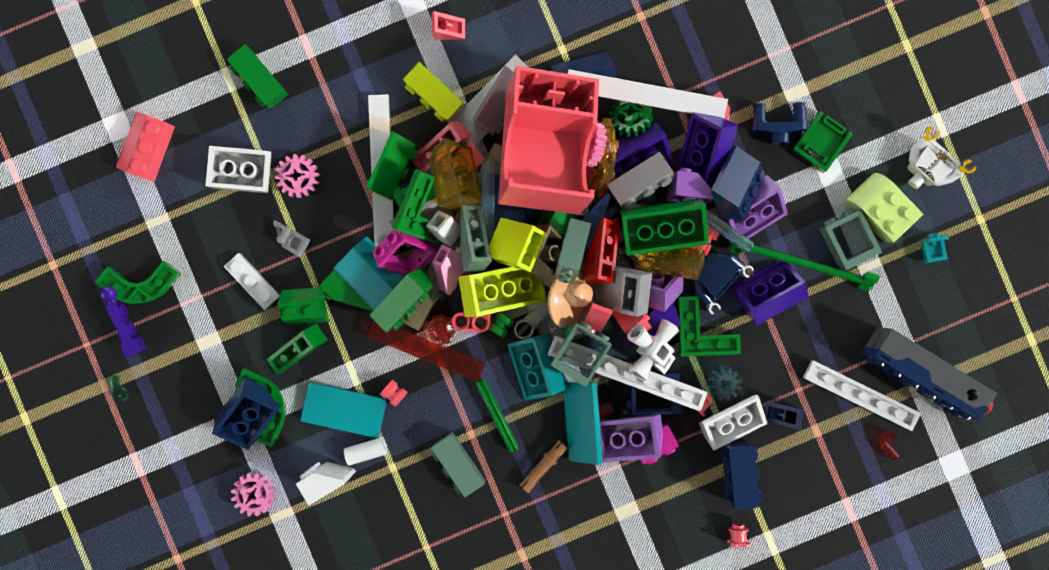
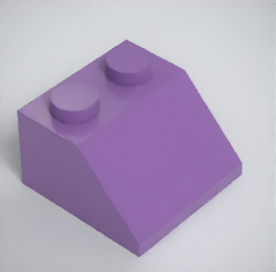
(688, 186)
(664, 290)

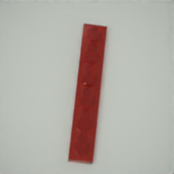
(428, 351)

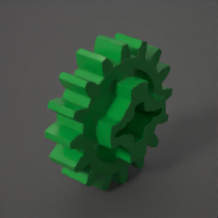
(630, 117)

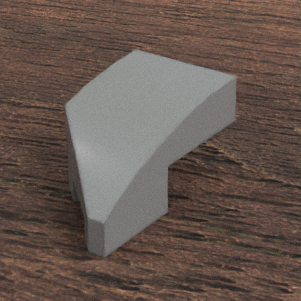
(291, 239)

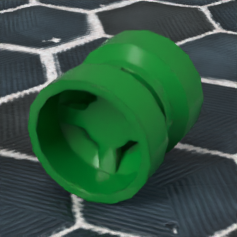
(501, 325)

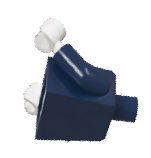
(717, 275)

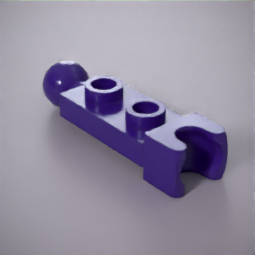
(125, 328)

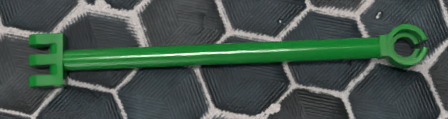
(864, 282)

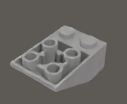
(627, 294)

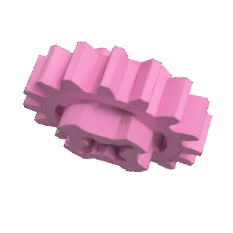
(597, 145)
(298, 184)
(245, 490)

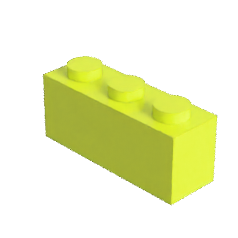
(433, 93)

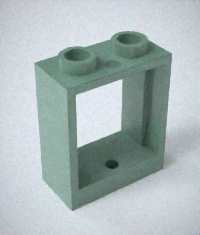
(834, 247)
(572, 250)
(571, 372)

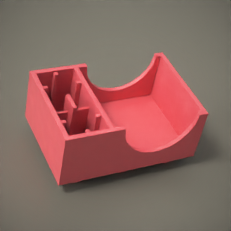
(547, 140)

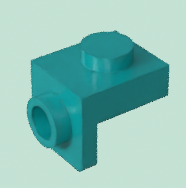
(934, 248)

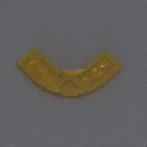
(605, 171)

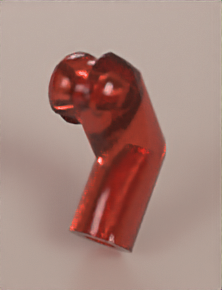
(886, 444)

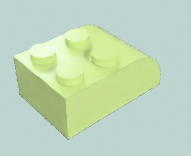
(884, 207)

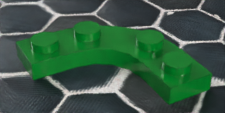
(141, 292)
(273, 429)

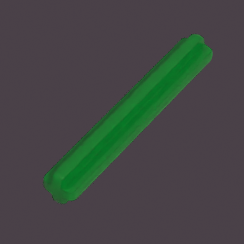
(497, 415)

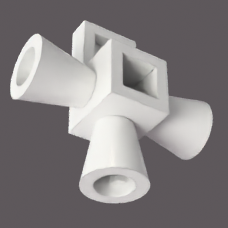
(653, 349)

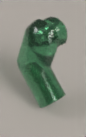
(117, 389)

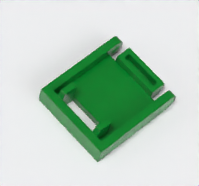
(824, 140)

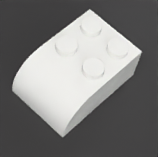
(238, 169)

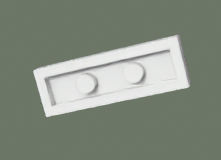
(252, 281)

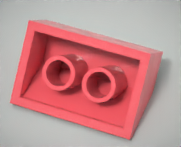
(145, 146)

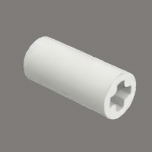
(365, 451)

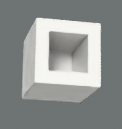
(444, 228)

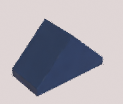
(783, 414)

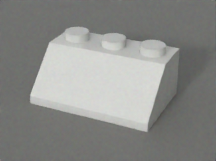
(733, 422)
(322, 480)

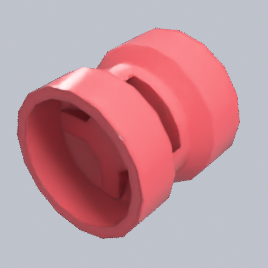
(393, 393)

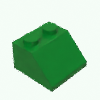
(303, 306)

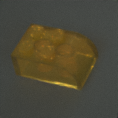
(455, 175)

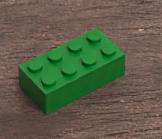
(664, 227)

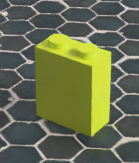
(516, 244)

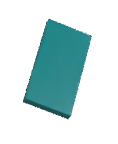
(343, 409)
(583, 423)

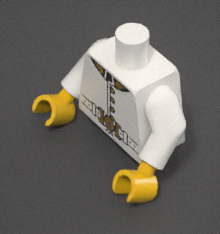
(933, 164)

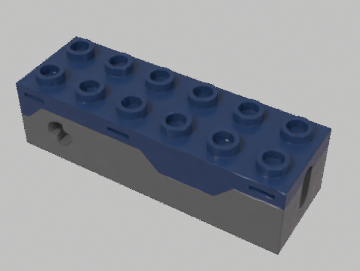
(928, 374)

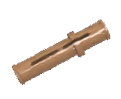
(543, 466)

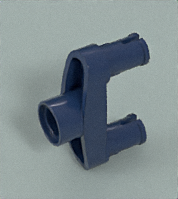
(779, 130)

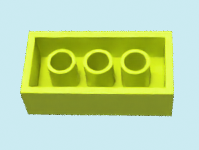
(499, 291)

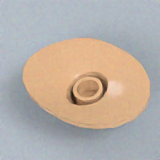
(569, 300)

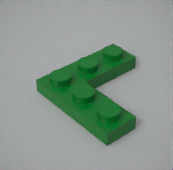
(408, 217)
(692, 342)

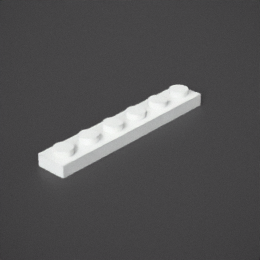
(861, 395)

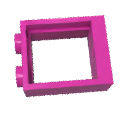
(425, 251)

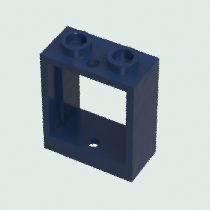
(674, 408)

